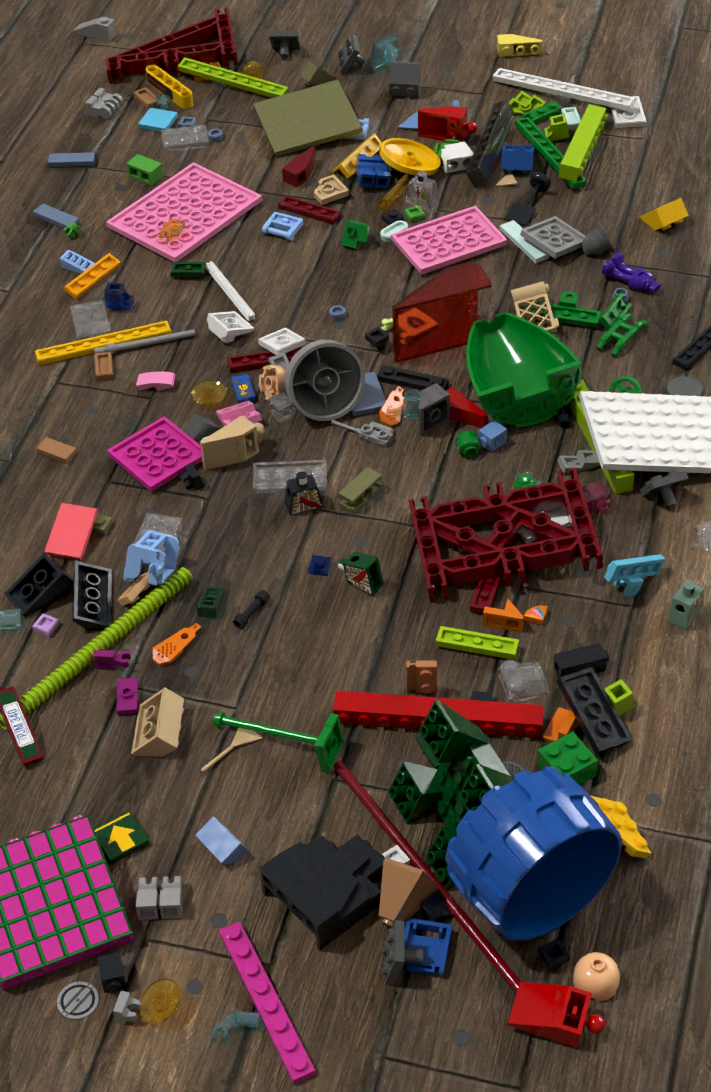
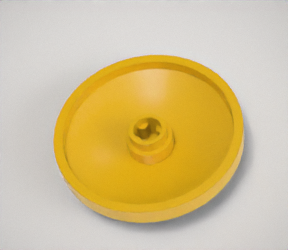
(409, 156)

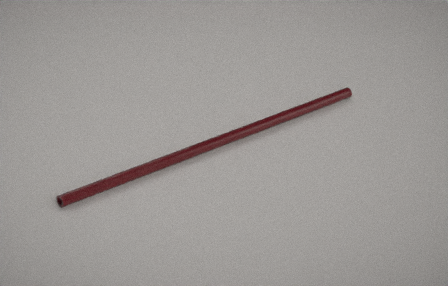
(457, 912)

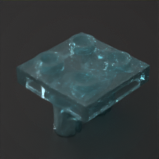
(385, 51)

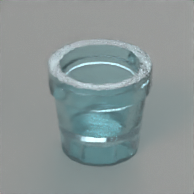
(410, 404)

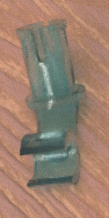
(236, 1019)

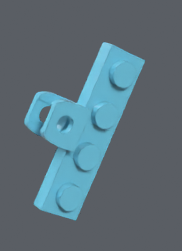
(630, 570)

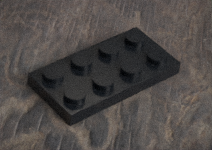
(594, 710)

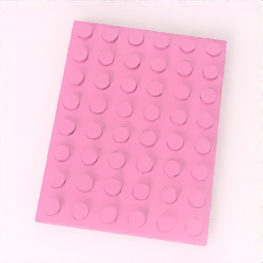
(193, 196)

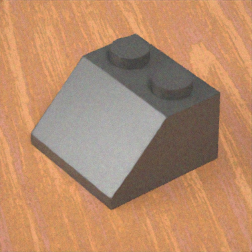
(404, 79)

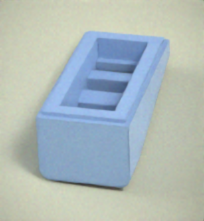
(72, 262)

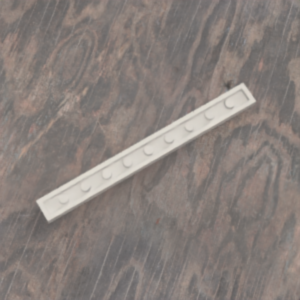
(564, 89)

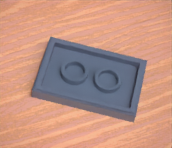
(372, 396)

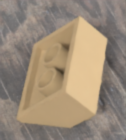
(158, 724)

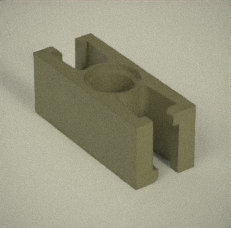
(360, 490)

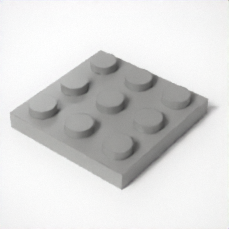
(553, 237)

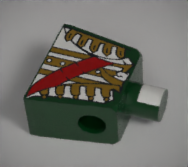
(362, 572)

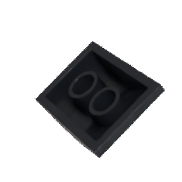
(39, 585)

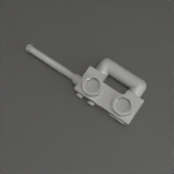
(381, 437)

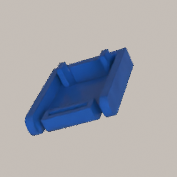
(434, 949)

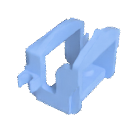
(147, 551)

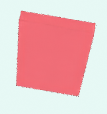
(71, 531)

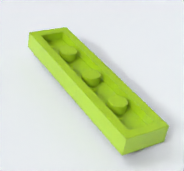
(477, 642)

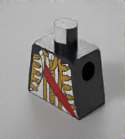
(302, 494)

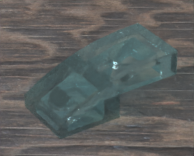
(10, 619)

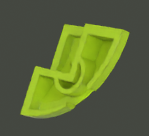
(524, 103)

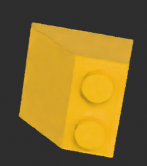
(665, 215)

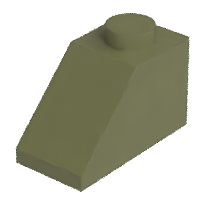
(316, 75)

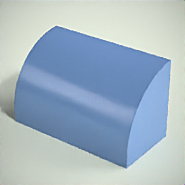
(221, 841)

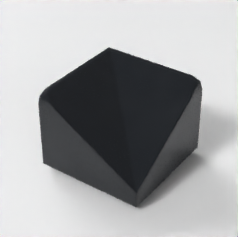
(434, 908)

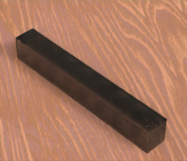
(490, 143)

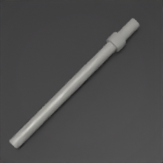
(144, 342)

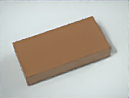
(146, 98)
(103, 366)
(56, 450)

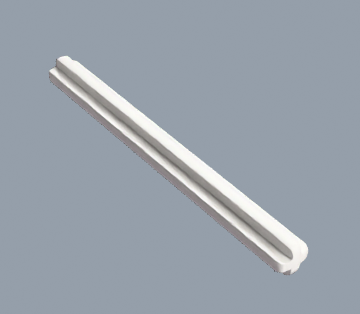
(230, 291)

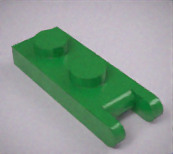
(543, 113)
(614, 311)

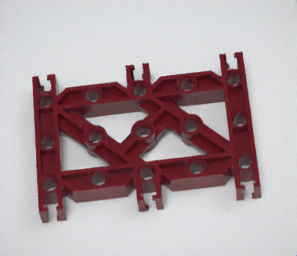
(489, 554)

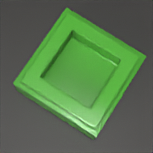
(414, 214)

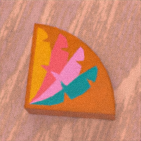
(536, 614)

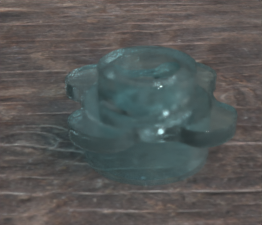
(163, 102)

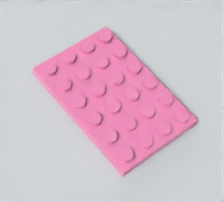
(448, 239)

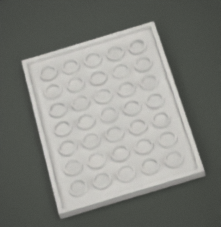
(649, 431)

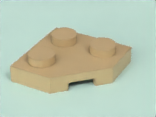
(330, 189)

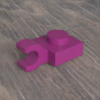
(109, 661)

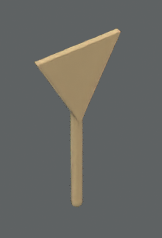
(507, 180)
(241, 738)

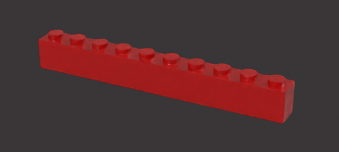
(411, 711)

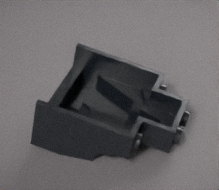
(326, 884)

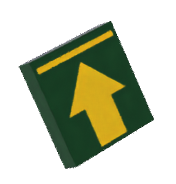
(121, 836)

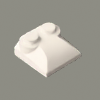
(228, 325)

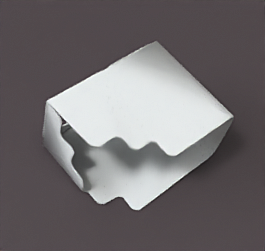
(453, 152)

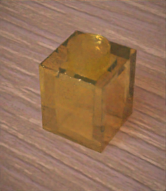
(254, 69)

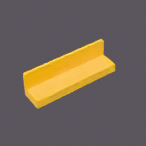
(368, 147)

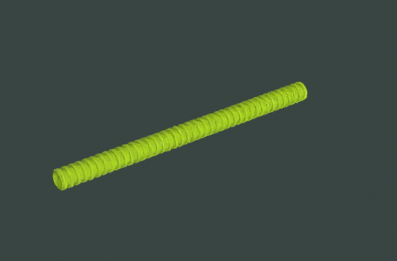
(103, 641)

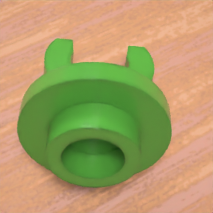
(72, 229)

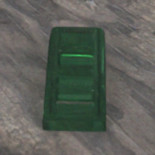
(212, 608)

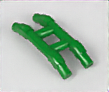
(622, 339)

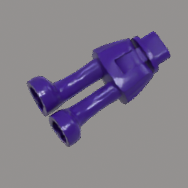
(637, 278)

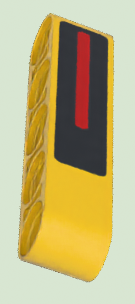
(169, 86)

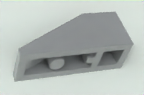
(99, 28)

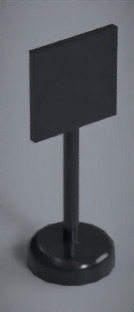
(522, 213)

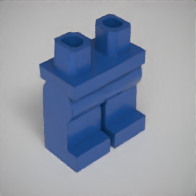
(373, 170)

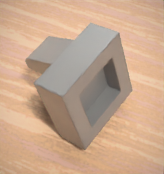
(123, 1006)

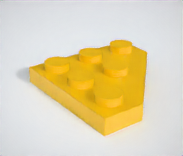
(631, 838)

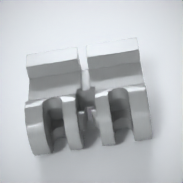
(103, 104)
(168, 901)

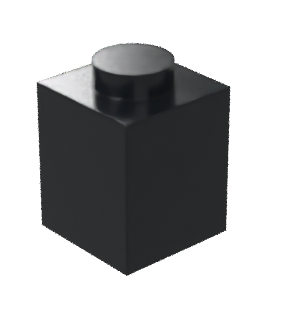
(112, 972)

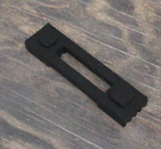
(390, 375)

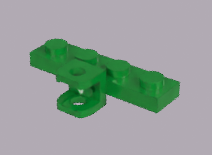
(568, 312)

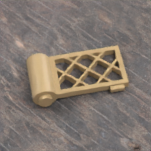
(529, 296)

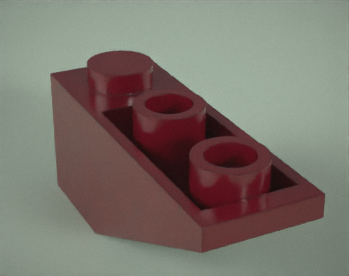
(299, 169)

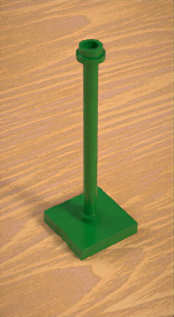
(326, 745)

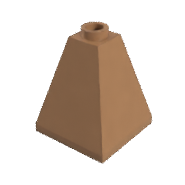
(402, 891)

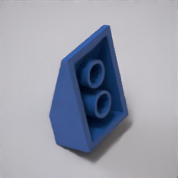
(517, 158)

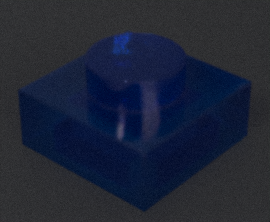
(320, 565)

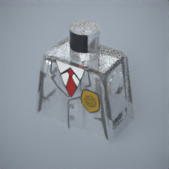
(422, 192)

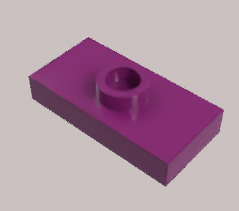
(127, 696)

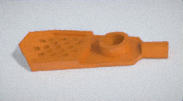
(391, 410)
(172, 647)

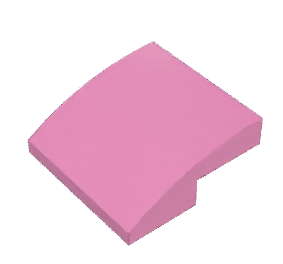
(233, 412)

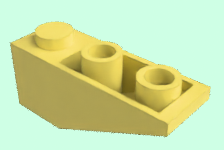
(517, 45)

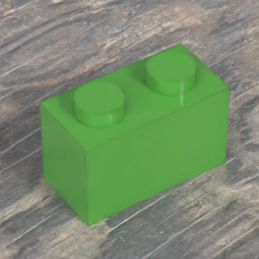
(144, 169)

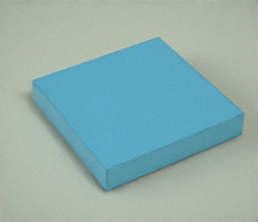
(157, 120)

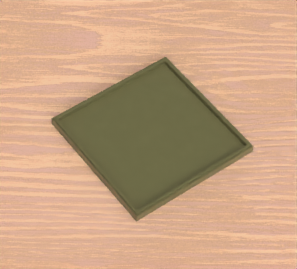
(307, 118)

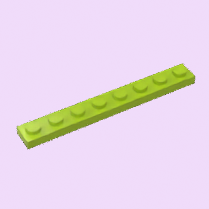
(232, 78)

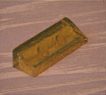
(393, 194)

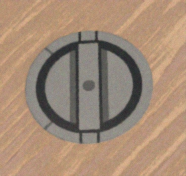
(77, 1000)

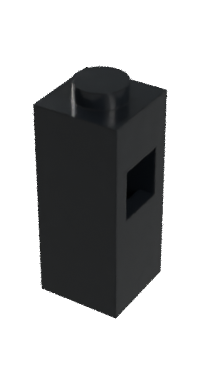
(580, 659)

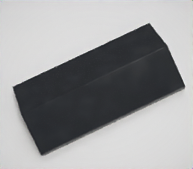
(92, 596)

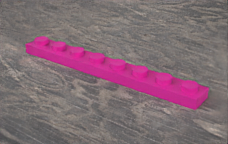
(267, 1003)

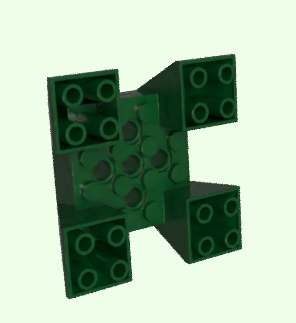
(464, 775)

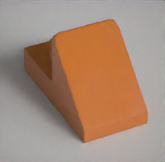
(506, 619)

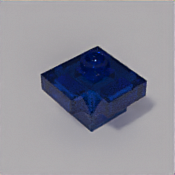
(117, 297)

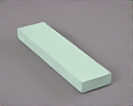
(513, 231)

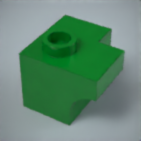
(355, 233)

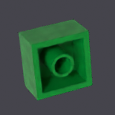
(569, 757)

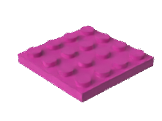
(156, 453)

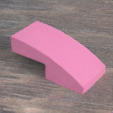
(159, 380)

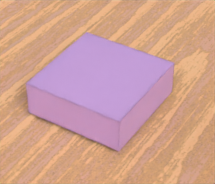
(46, 625)

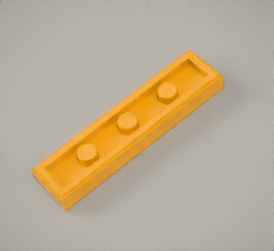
(92, 276)

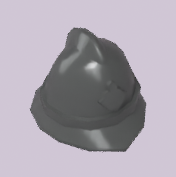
(597, 241)

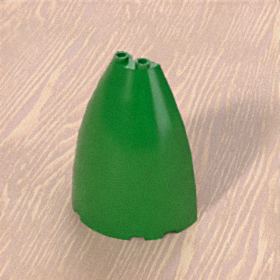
(520, 370)

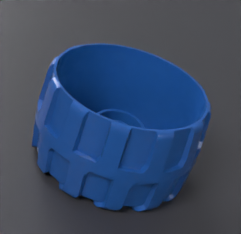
(533, 853)

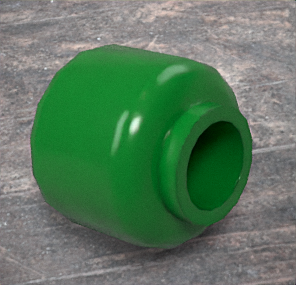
(468, 444)

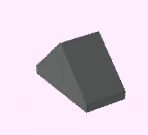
(200, 427)

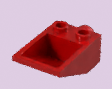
(444, 123)
(546, 1012)

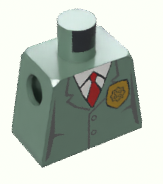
(688, 598)

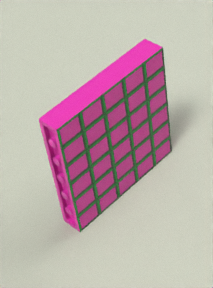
(56, 902)

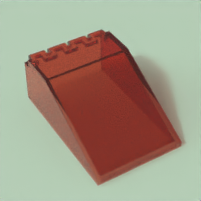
(438, 312)

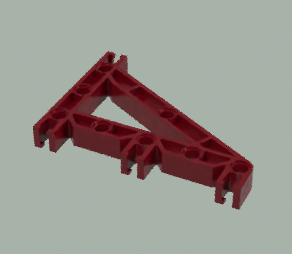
(172, 48)

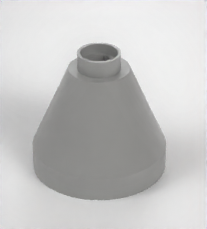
(325, 380)

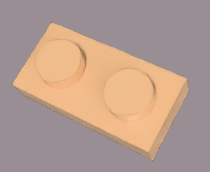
(131, 594)

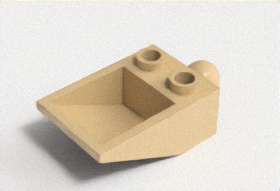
(231, 443)

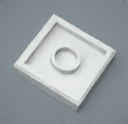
(281, 341)

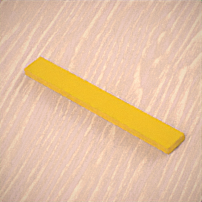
(87, 346)

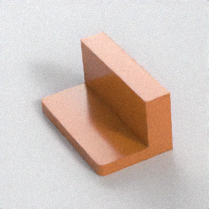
(560, 725)

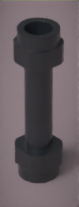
(563, 418)
(241, 620)

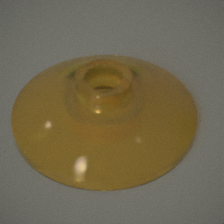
(209, 392)
(160, 1001)

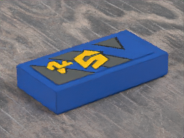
(243, 388)

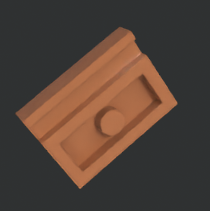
(422, 677)

